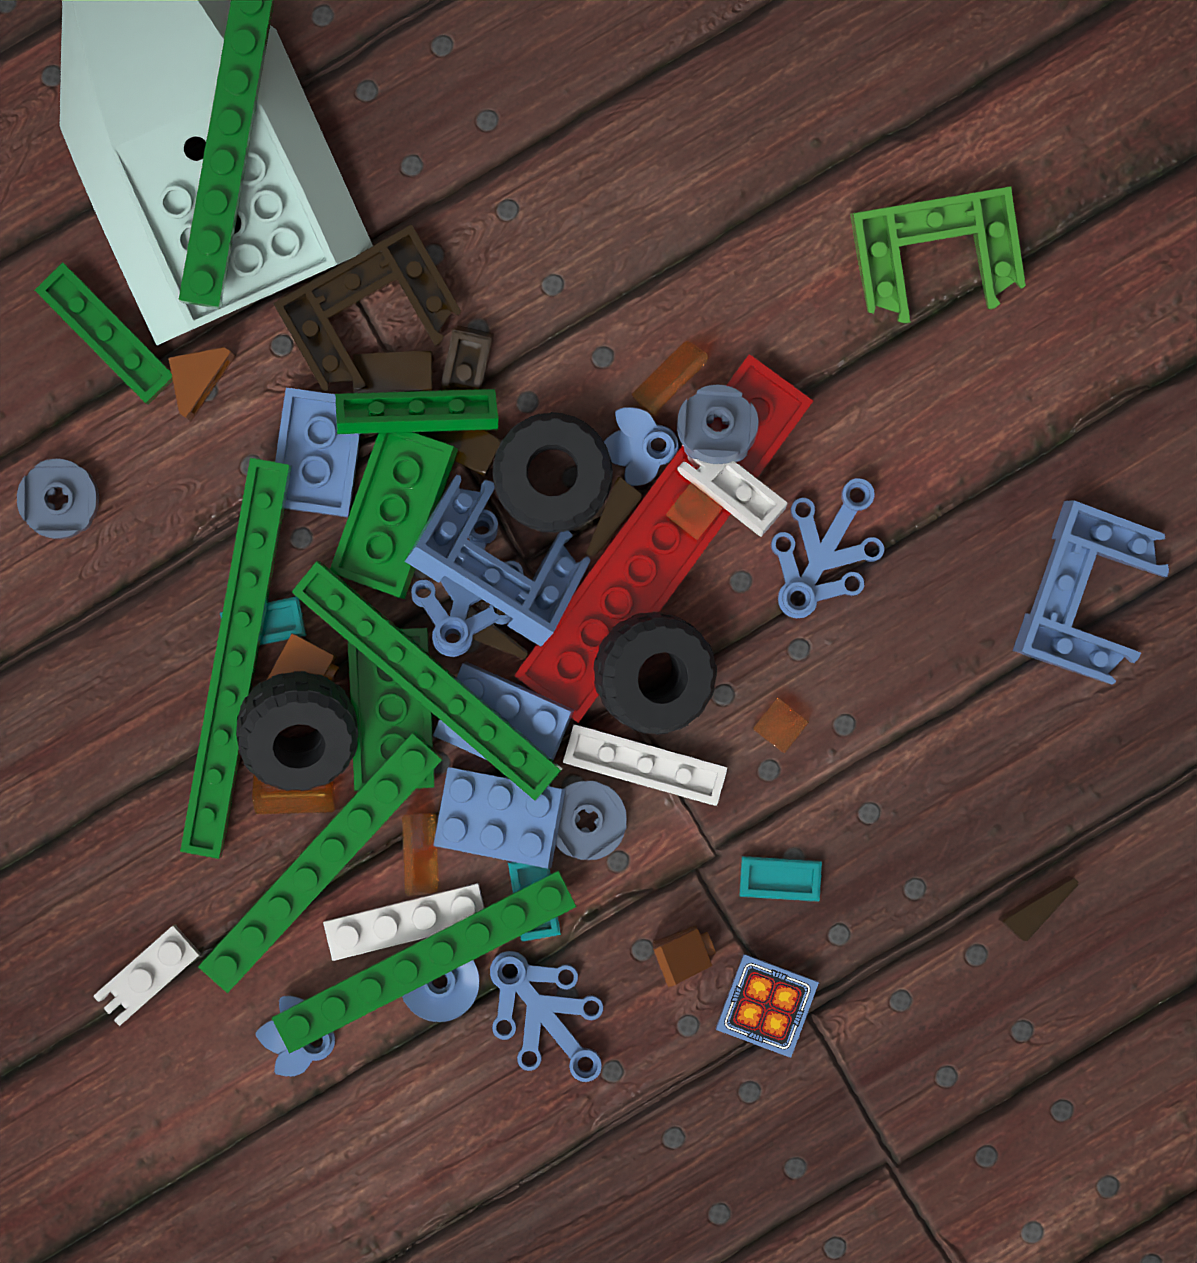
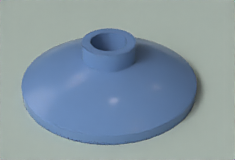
(449, 1001)

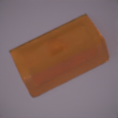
(670, 377)
(271, 800)
(419, 853)

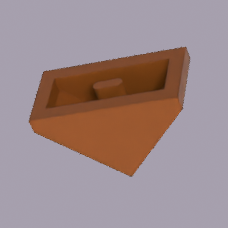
(196, 377)

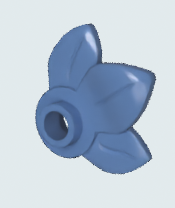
(633, 447)
(299, 1060)

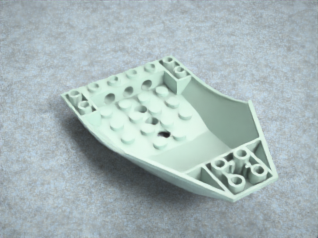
(131, 97)

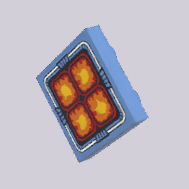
(767, 1005)

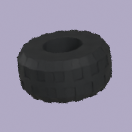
(545, 433)
(684, 693)
(291, 701)

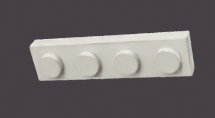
(645, 765)
(400, 921)

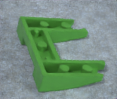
(984, 214)

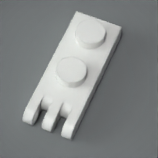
(736, 492)
(148, 973)

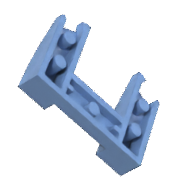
(1079, 537)
(531, 604)

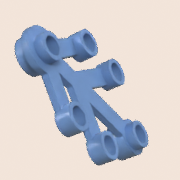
(823, 555)
(462, 600)
(542, 1010)

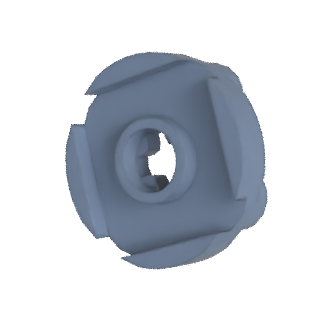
(712, 446)
(43, 516)
(609, 825)

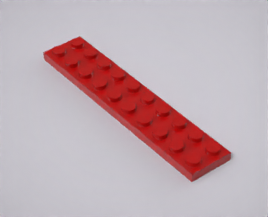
(651, 552)

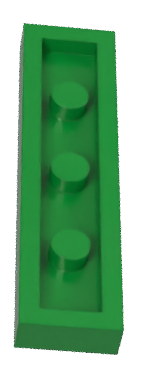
(105, 333)
(416, 411)

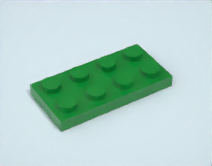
(391, 510)
(384, 713)

